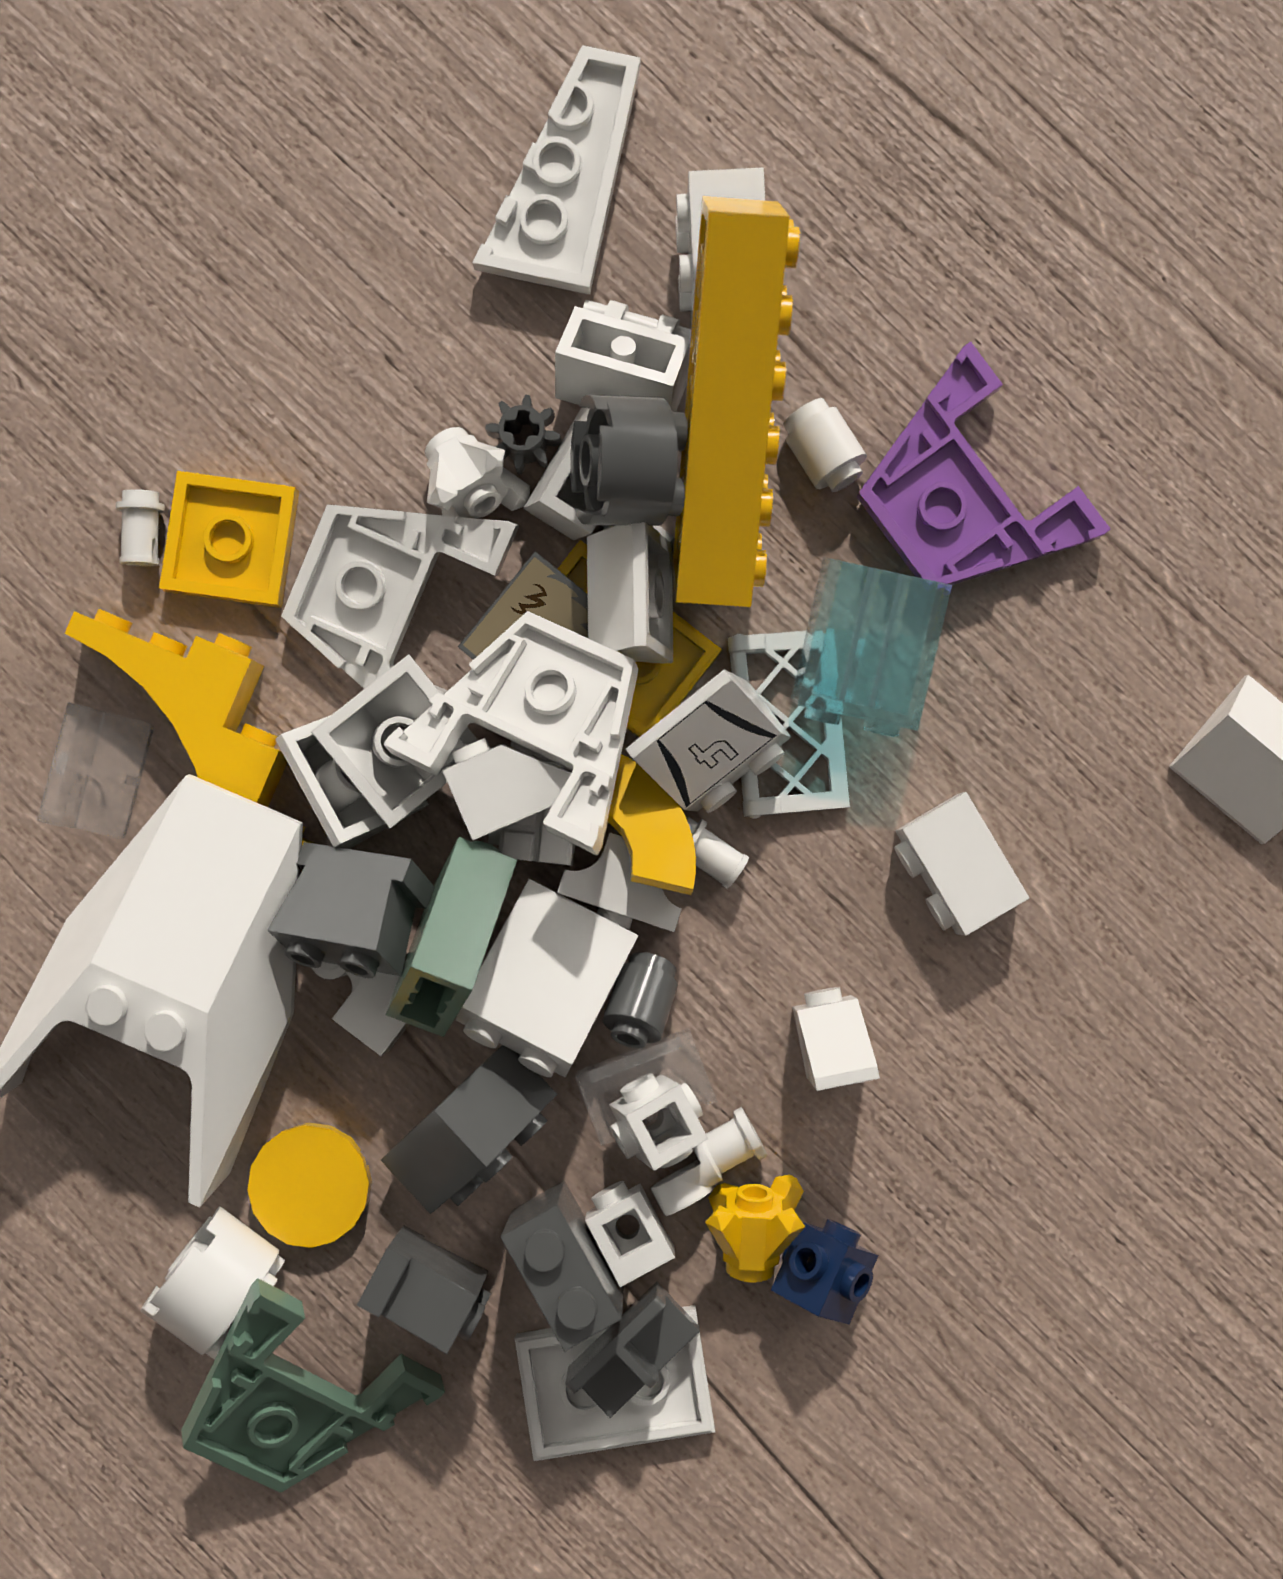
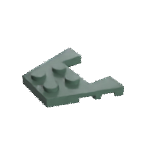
(278, 1418)

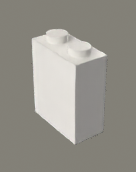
(545, 980)

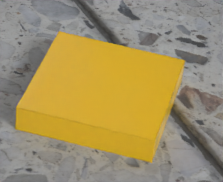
(229, 539)

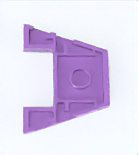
(944, 503)

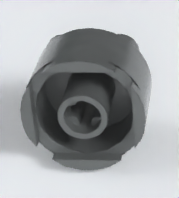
(628, 460)

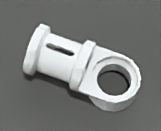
(722, 1150)

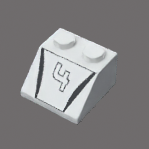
(711, 743)

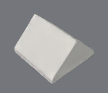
(631, 592)
(361, 727)
(1240, 759)
(334, 798)

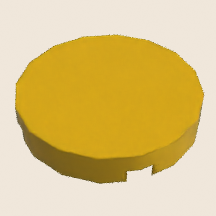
(309, 1185)

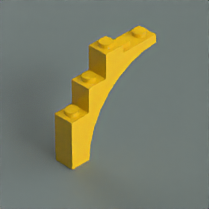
(201, 699)

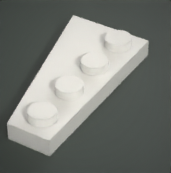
(561, 201)

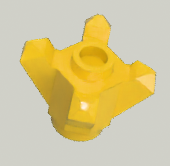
(755, 1225)

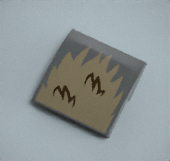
(534, 589)

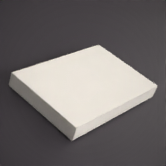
(574, 1424)

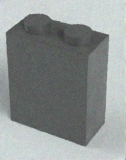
(563, 1266)

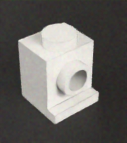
(634, 1253)

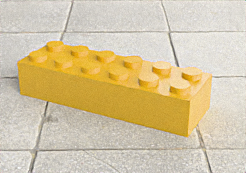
(729, 398)

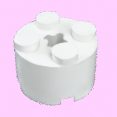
(211, 1282)

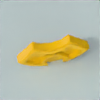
(652, 830)

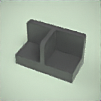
(632, 1350)

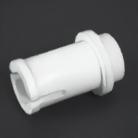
(140, 527)
(715, 855)

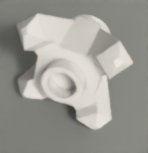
(470, 476)

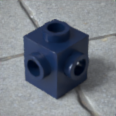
(826, 1271)

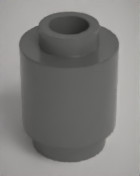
(641, 1000)

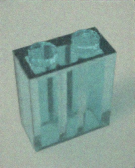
(870, 647)

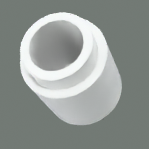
(824, 445)

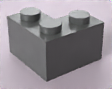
(468, 1131)

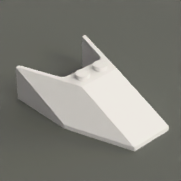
(182, 962)

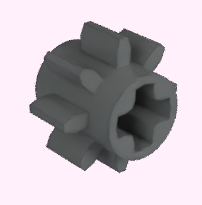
(536, 444)

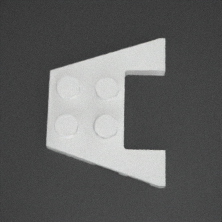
(370, 574)
(550, 696)

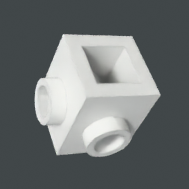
(674, 1131)

